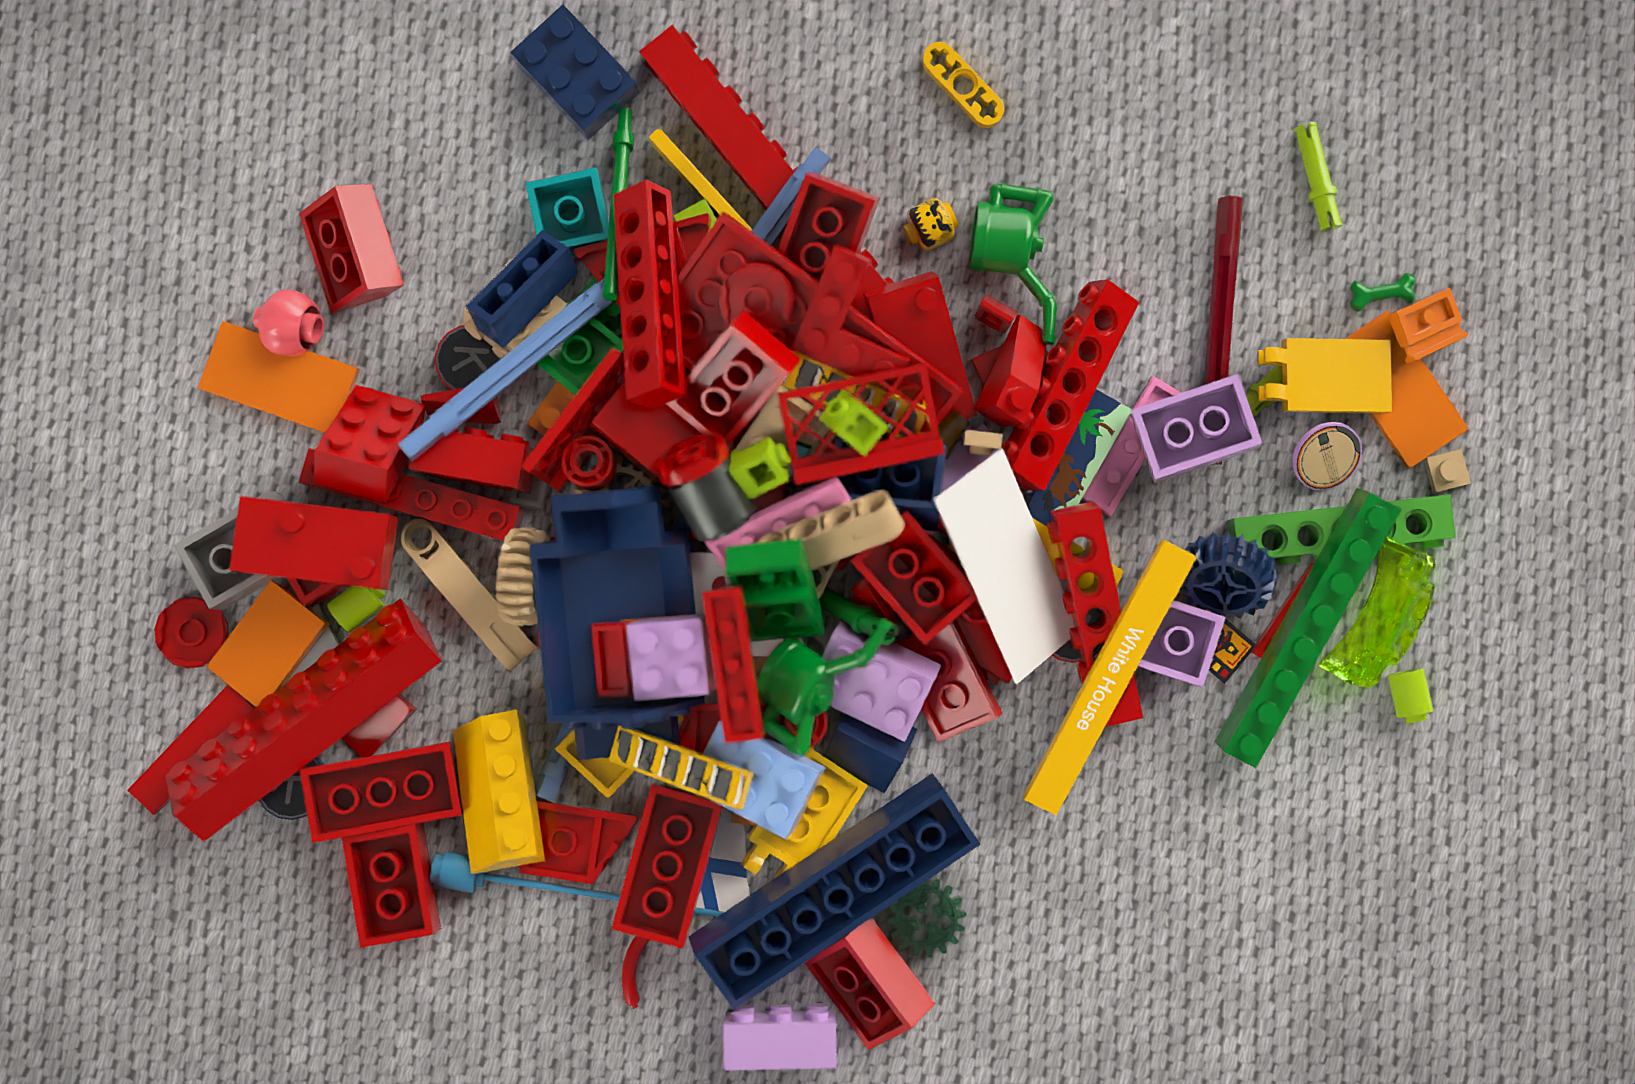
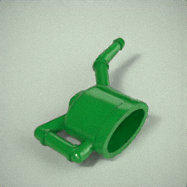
(1007, 240)
(802, 684)

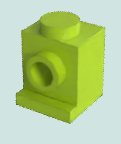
(753, 473)

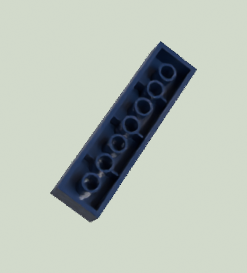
(832, 891)

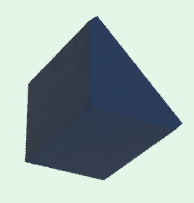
(867, 752)

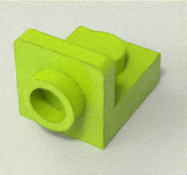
(853, 422)

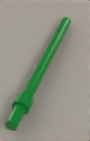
(622, 145)

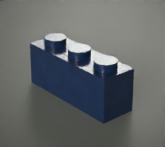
(522, 288)

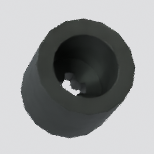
(713, 503)

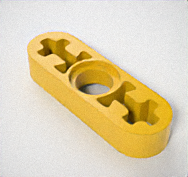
(964, 70)

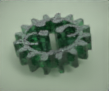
(936, 936)

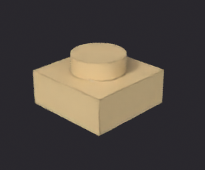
(981, 442)
(1447, 471)

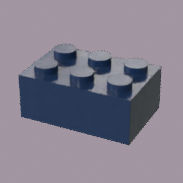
(575, 72)

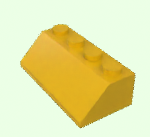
(498, 792)

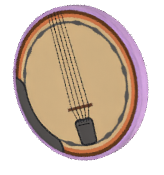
(1327, 456)

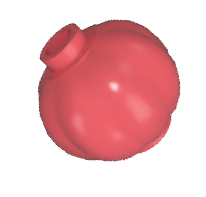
(287, 320)

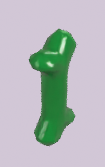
(1365, 295)

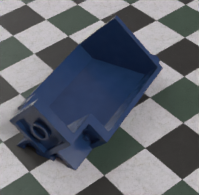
(607, 566)

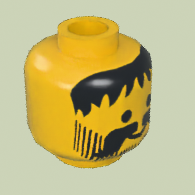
(930, 224)

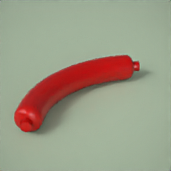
(629, 970)

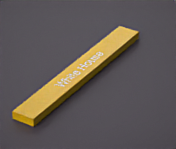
(1109, 676)

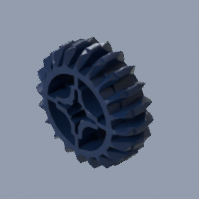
(1229, 575)

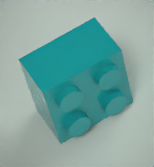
(570, 208)

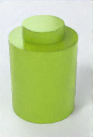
(356, 606)
(1410, 695)

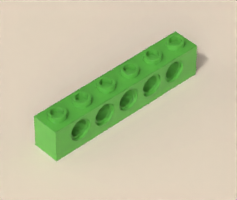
(1432, 513)

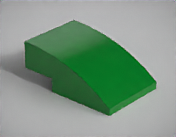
(585, 349)
(776, 589)

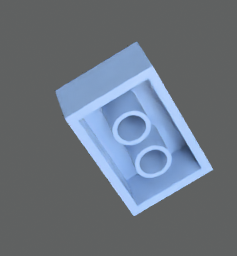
(779, 783)

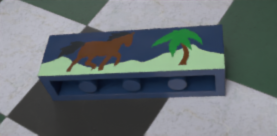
(1081, 458)

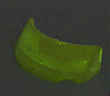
(1389, 617)

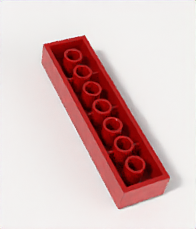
(301, 720)

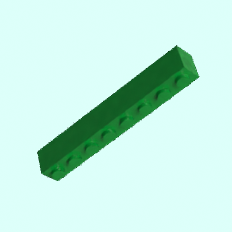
(1307, 626)

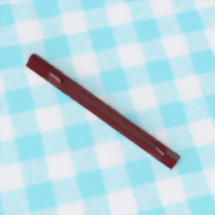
(1223, 288)

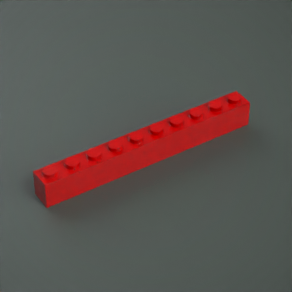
(729, 129)

